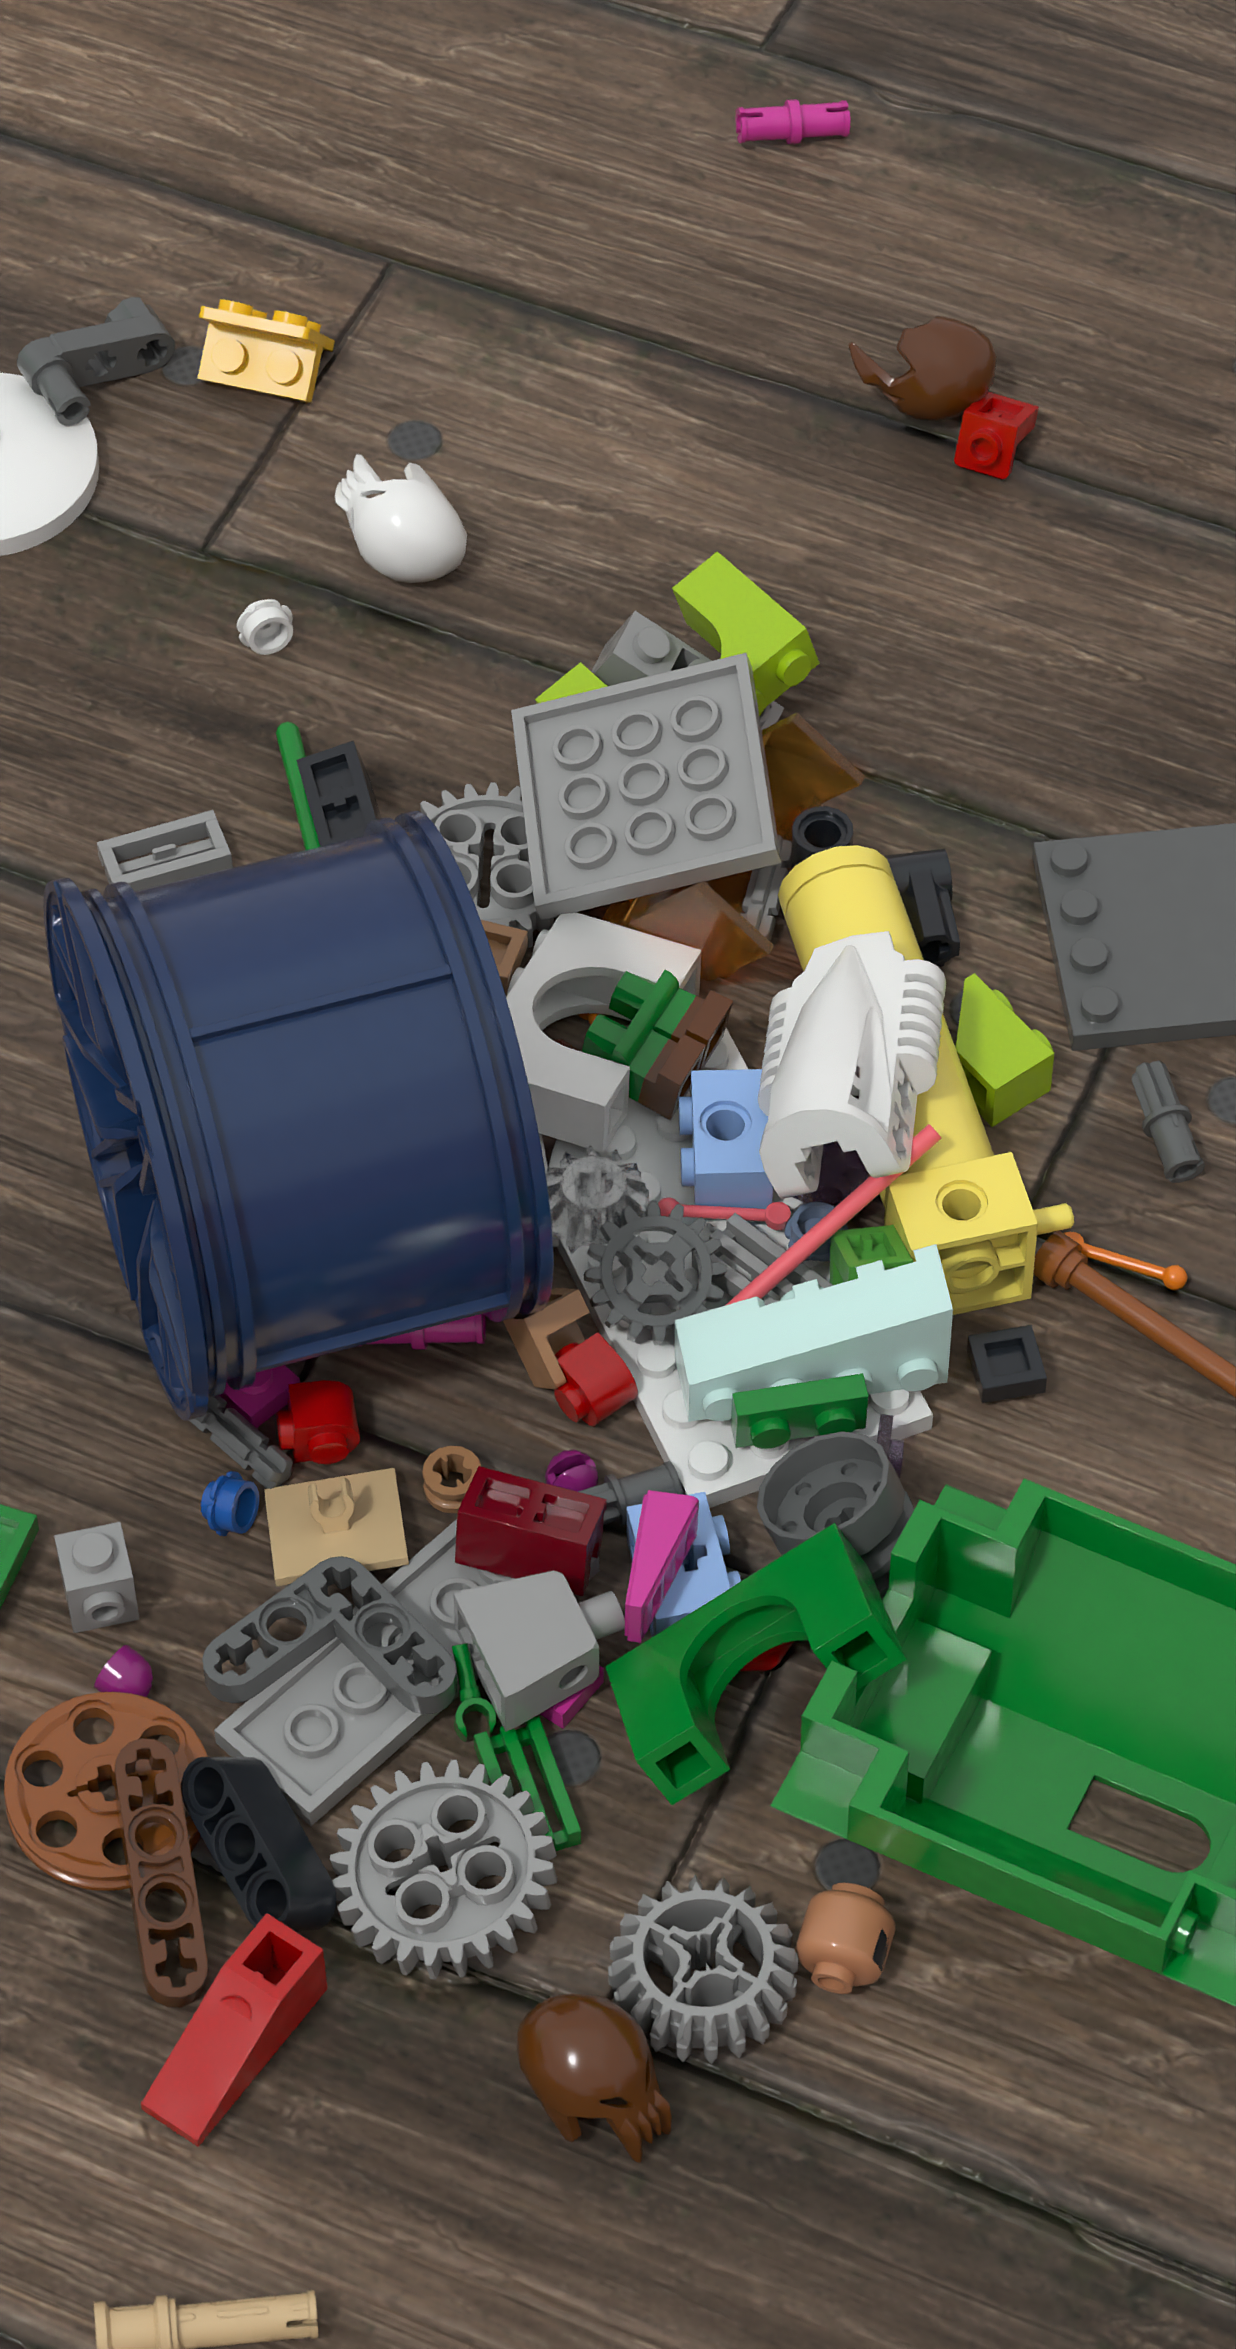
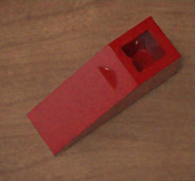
(237, 2028)

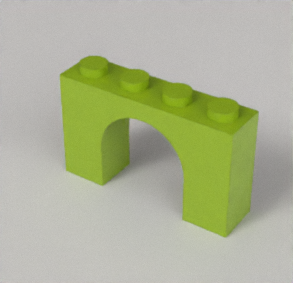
(734, 620)

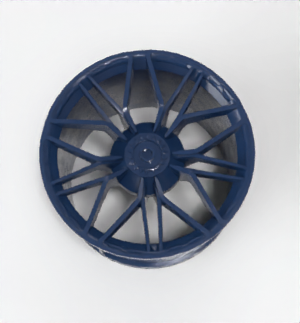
(301, 1105)

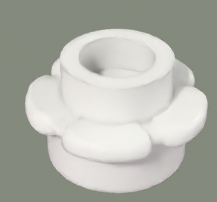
(265, 626)

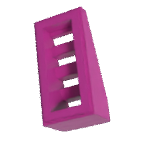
(662, 1542)

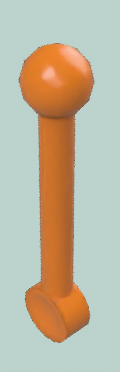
(1173, 1276)

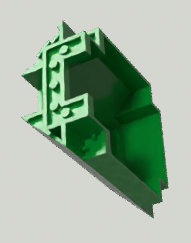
(1038, 1661)

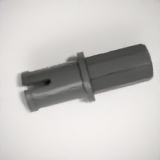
(1167, 1122)
(631, 1490)

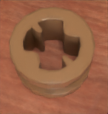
(441, 1463)

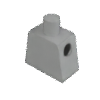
(533, 1641)

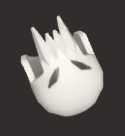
(407, 530)

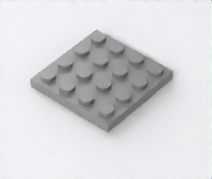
(644, 786)

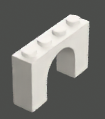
(574, 974)

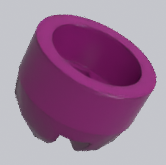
(576, 1468)
(125, 1673)

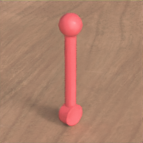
(775, 1215)

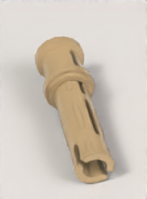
(207, 2323)

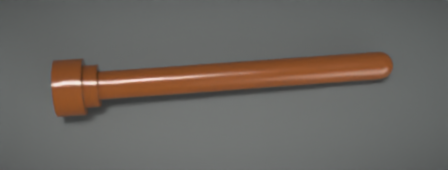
(1063, 1264)

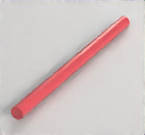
(831, 1223)

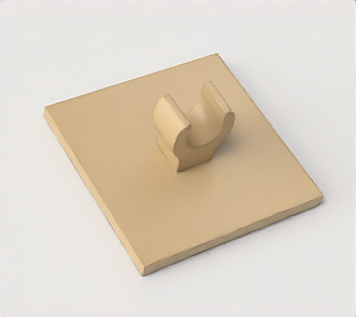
(335, 1518)

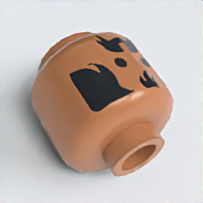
(845, 1937)

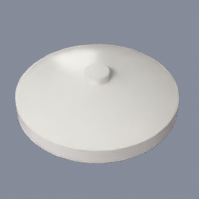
(44, 468)

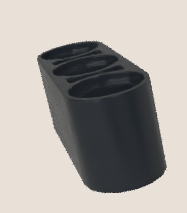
(258, 1842)

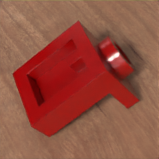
(992, 432)

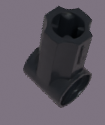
(927, 896)

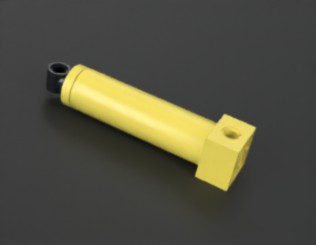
(958, 1188)

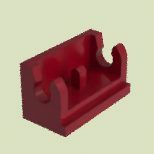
(528, 1528)

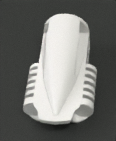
(844, 1030)

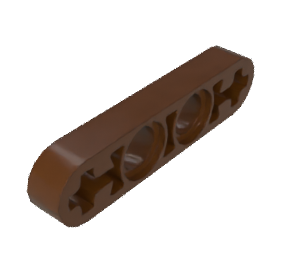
(155, 1872)

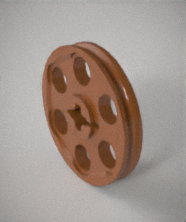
(77, 1793)

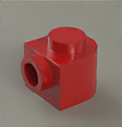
(595, 1380)
(319, 1422)

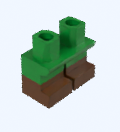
(665, 1040)

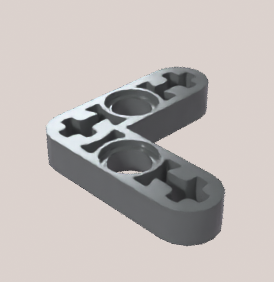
(324, 1620)

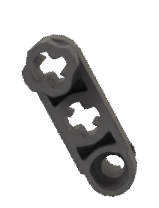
(125, 346)

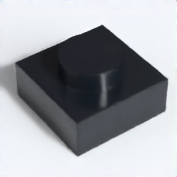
(1006, 1363)

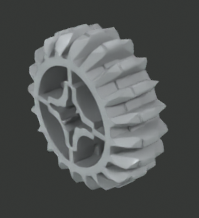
(714, 2004)

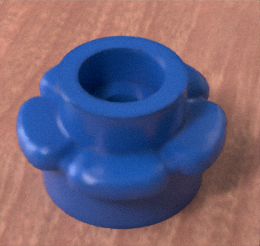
(230, 1504)

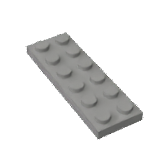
(329, 1715)

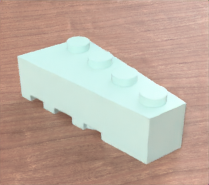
(881, 1325)

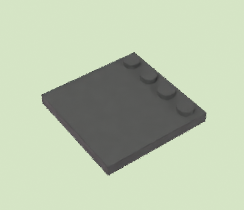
(1142, 933)

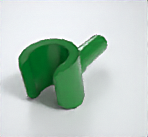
(469, 1692)

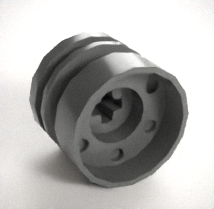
(842, 1482)

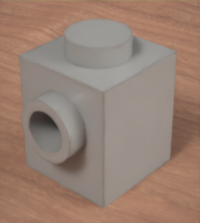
(97, 1577)

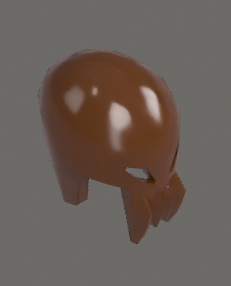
(948, 369)
(587, 2052)

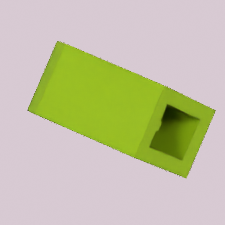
(1000, 1053)

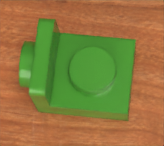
(864, 1246)

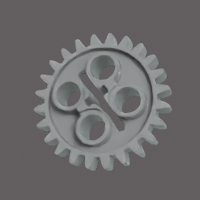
(463, 828)
(468, 1917)

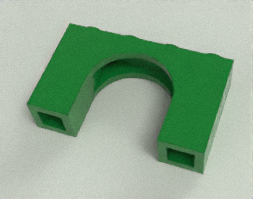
(677, 1677)

